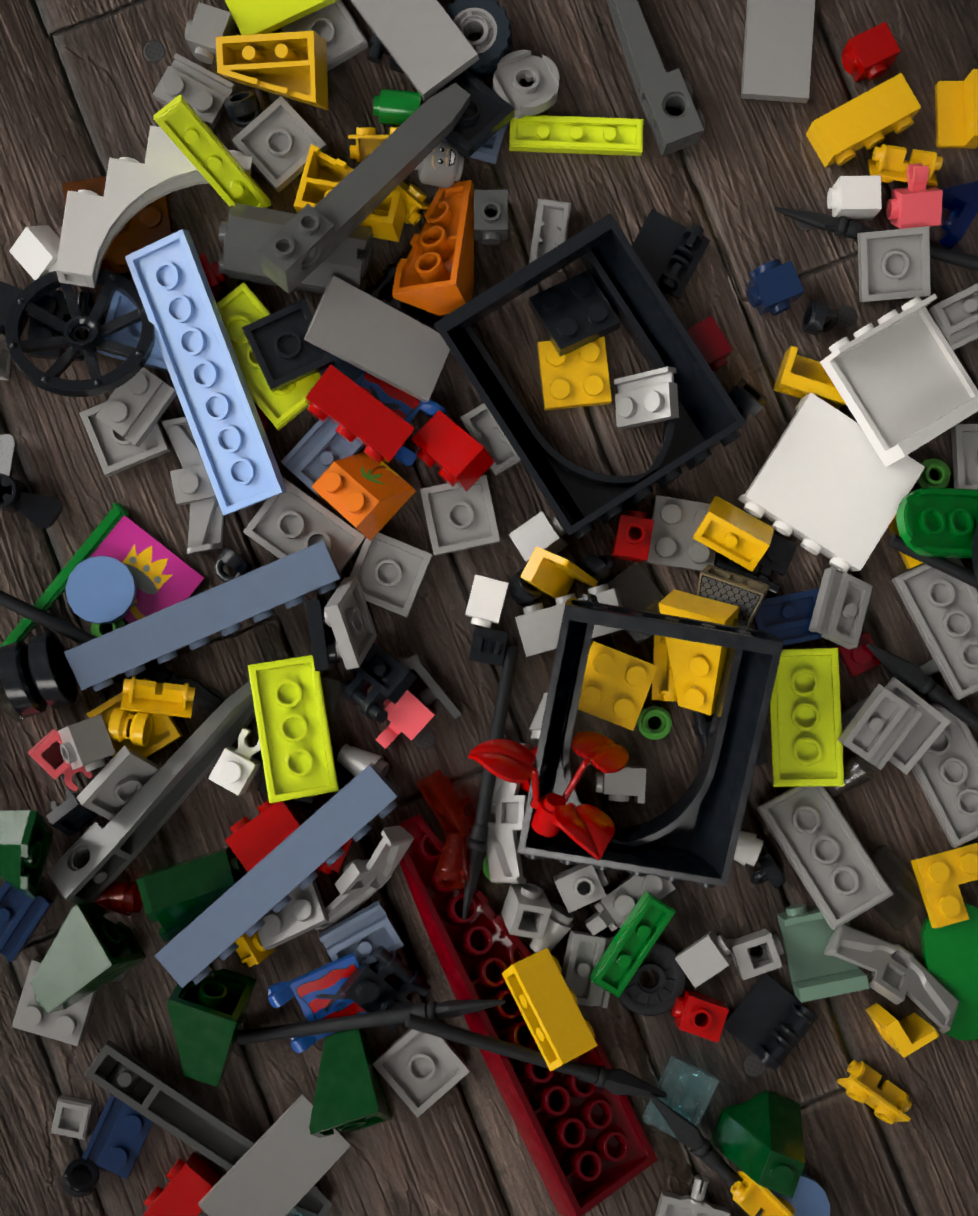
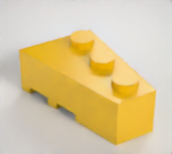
(278, 63)
(325, 173)
(697, 665)

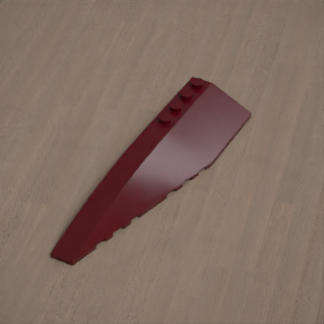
(574, 1131)

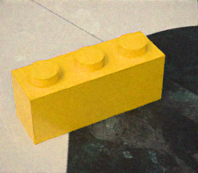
(863, 121)
(549, 1009)

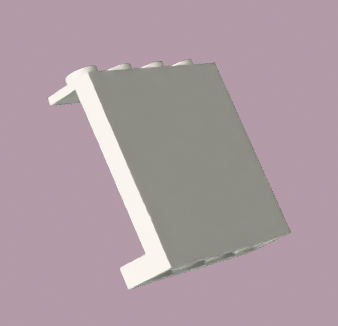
(901, 381)
(829, 486)

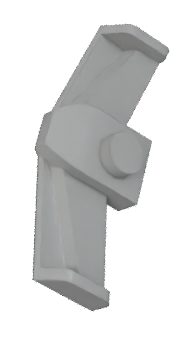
(194, 487)
(504, 822)
(366, 877)
(894, 973)

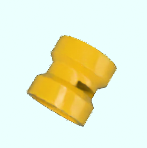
(130, 727)

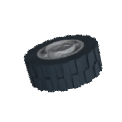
(490, 21)

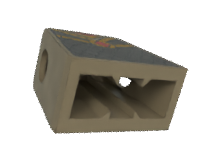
(732, 589)

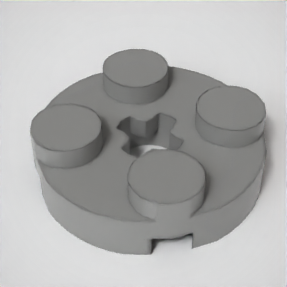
(525, 66)

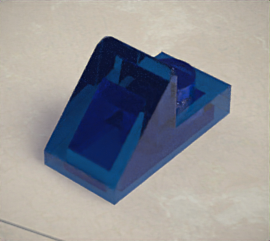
(963, 204)

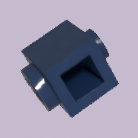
(774, 287)

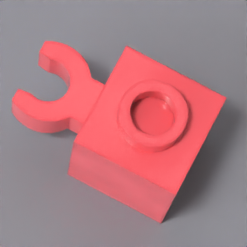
(918, 203)
(406, 716)
(49, 757)

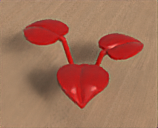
(583, 824)

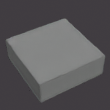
(72, 1117)

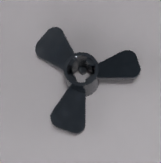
(38, 509)

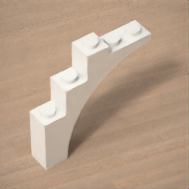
(95, 220)

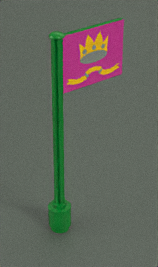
(158, 572)

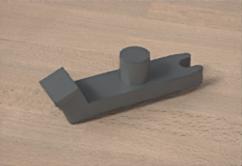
(433, 690)

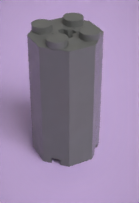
(254, 226)

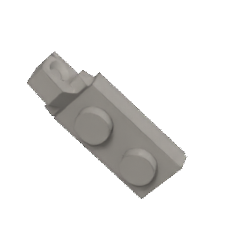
(621, 900)

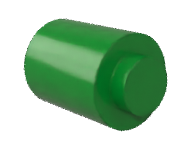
(395, 106)

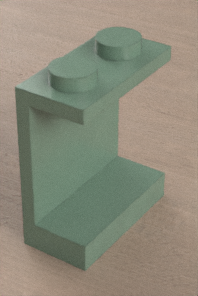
(810, 970)

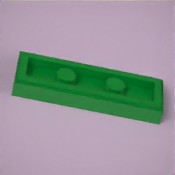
(632, 944)

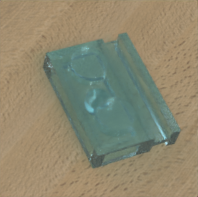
(687, 1092)

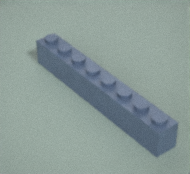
(202, 615)
(276, 875)

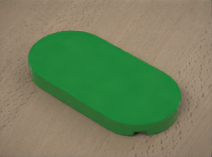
(939, 521)
(952, 959)

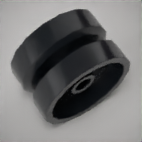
(37, 675)

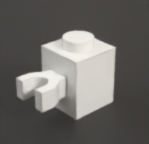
(236, 765)

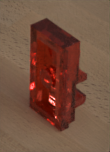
(444, 804)

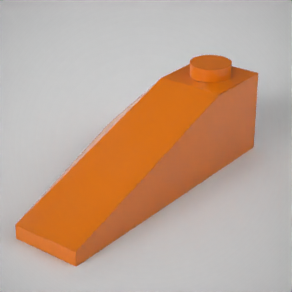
(441, 261)

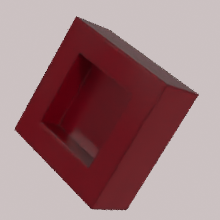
(860, 658)

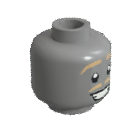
(441, 166)

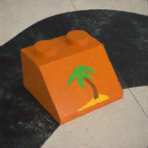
(363, 492)

